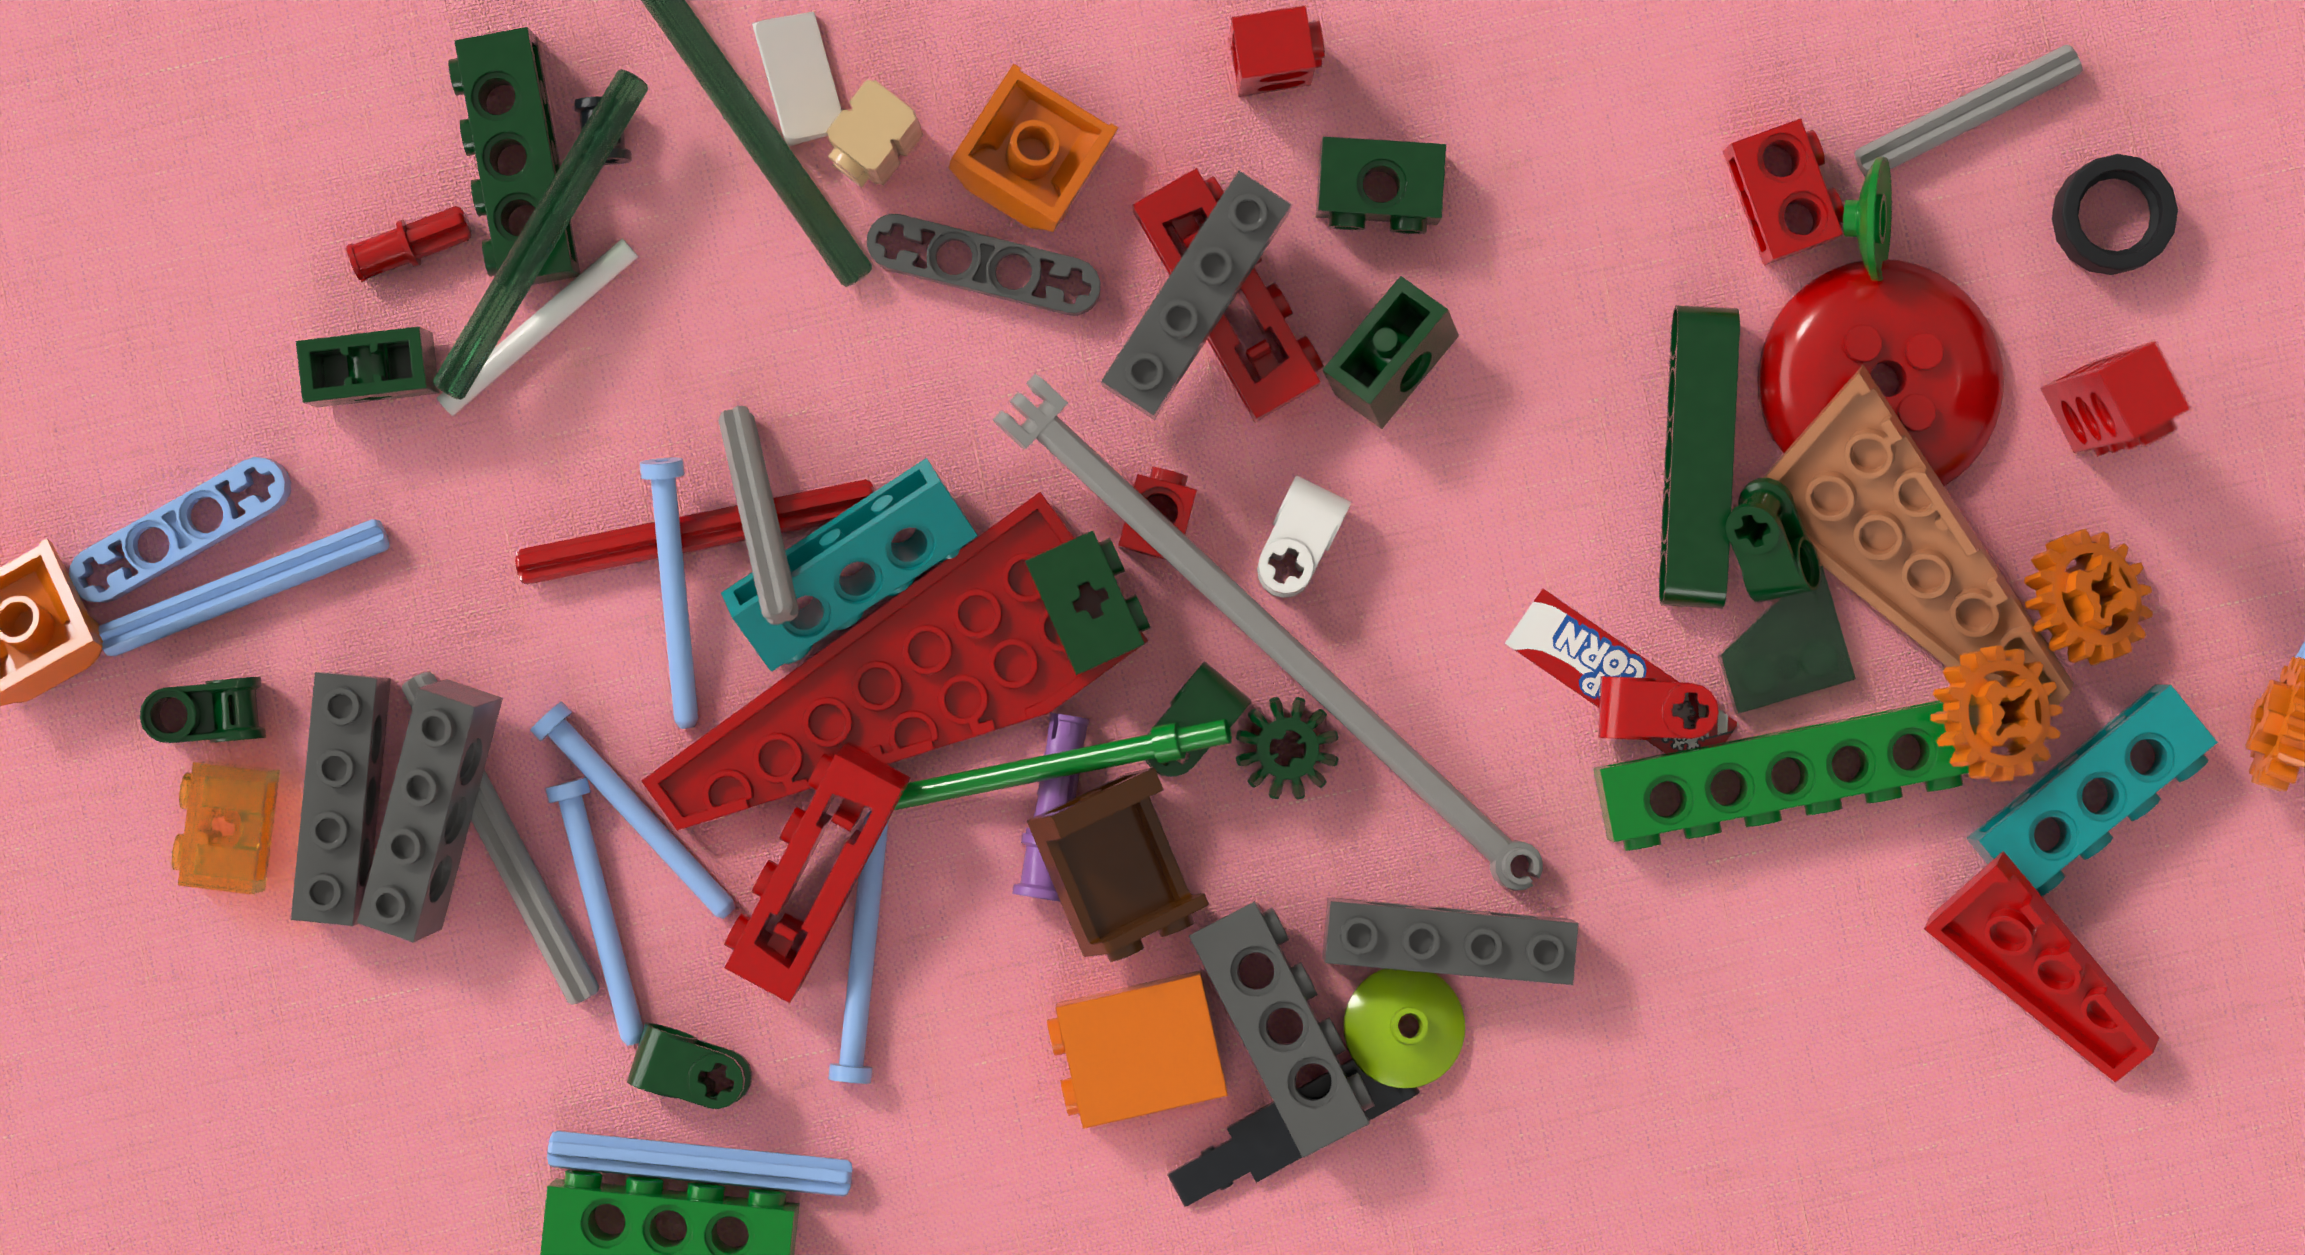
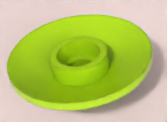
(1374, 1033)

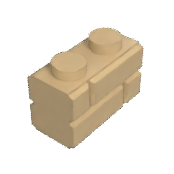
(873, 135)

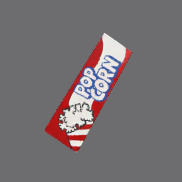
(1582, 652)

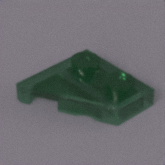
(1787, 652)

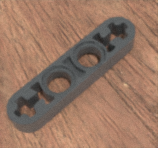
(986, 256)

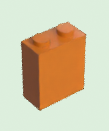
(1137, 1050)

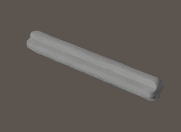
(1971, 109)
(758, 515)

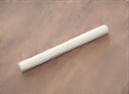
(546, 320)

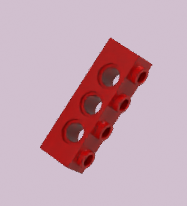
(2117, 401)

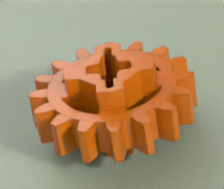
(2088, 597)
(1996, 714)
(2279, 729)

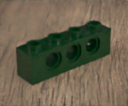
(481, 66)

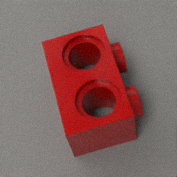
(1275, 50)
(1767, 196)

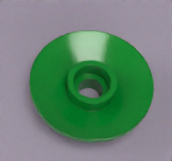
(1871, 217)

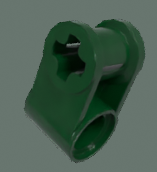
(1772, 542)
(1201, 700)
(215, 711)
(678, 1065)

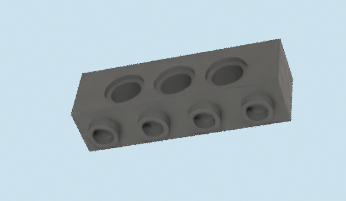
(1196, 295)
(340, 797)
(429, 810)
(1450, 941)
(1309, 1121)

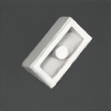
(798, 76)

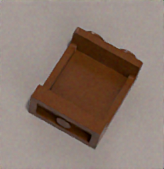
(1115, 867)

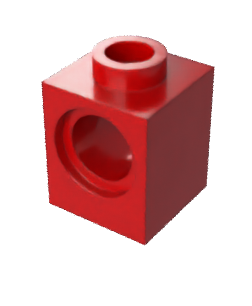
(1160, 483)

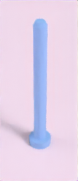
(673, 586)
(633, 809)
(598, 906)
(860, 973)

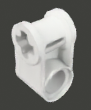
(1301, 528)

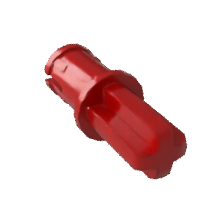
(409, 243)

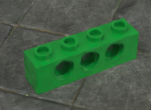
(572, 1226)

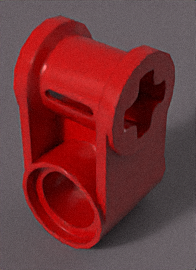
(1644, 706)

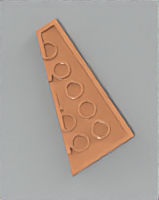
(1899, 536)

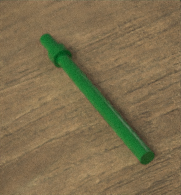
(1164, 743)

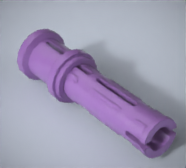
(1064, 734)

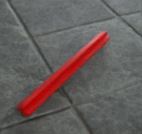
(697, 533)

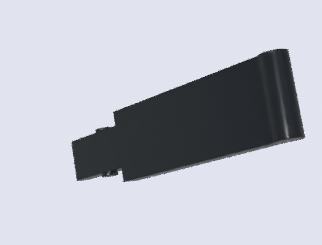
(1263, 1141)

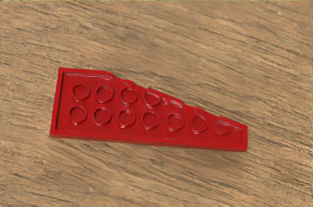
(923, 671)

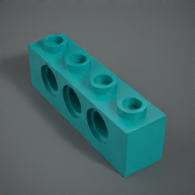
(856, 535)
(2179, 751)

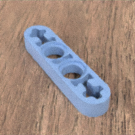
(177, 524)

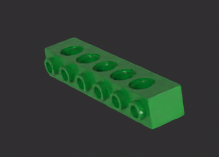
(1627, 785)

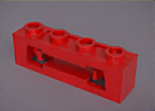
(1279, 384)
(768, 957)

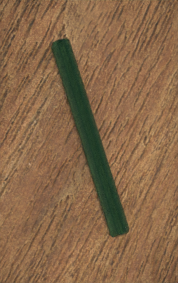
(761, 139)
(540, 234)

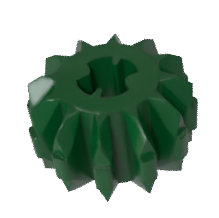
(1296, 766)

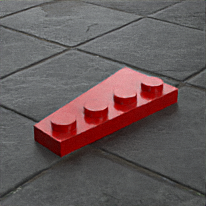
(2035, 960)

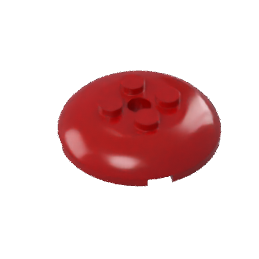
(1908, 321)

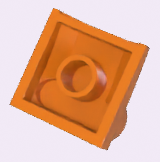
(1030, 151)
(42, 626)

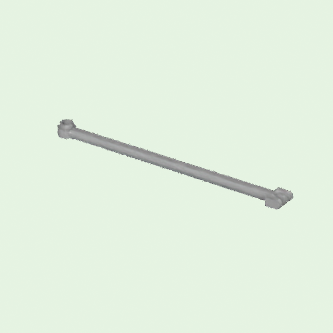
(1264, 630)

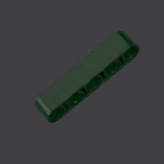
(1699, 456)

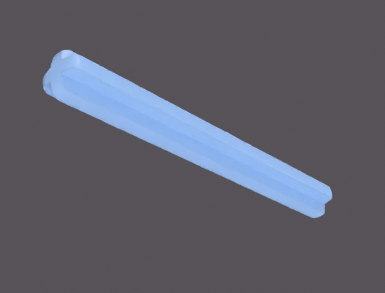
(243, 587)
(699, 1163)

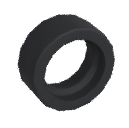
(2160, 202)

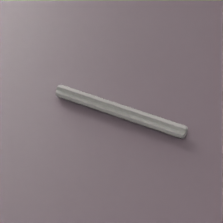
(524, 883)

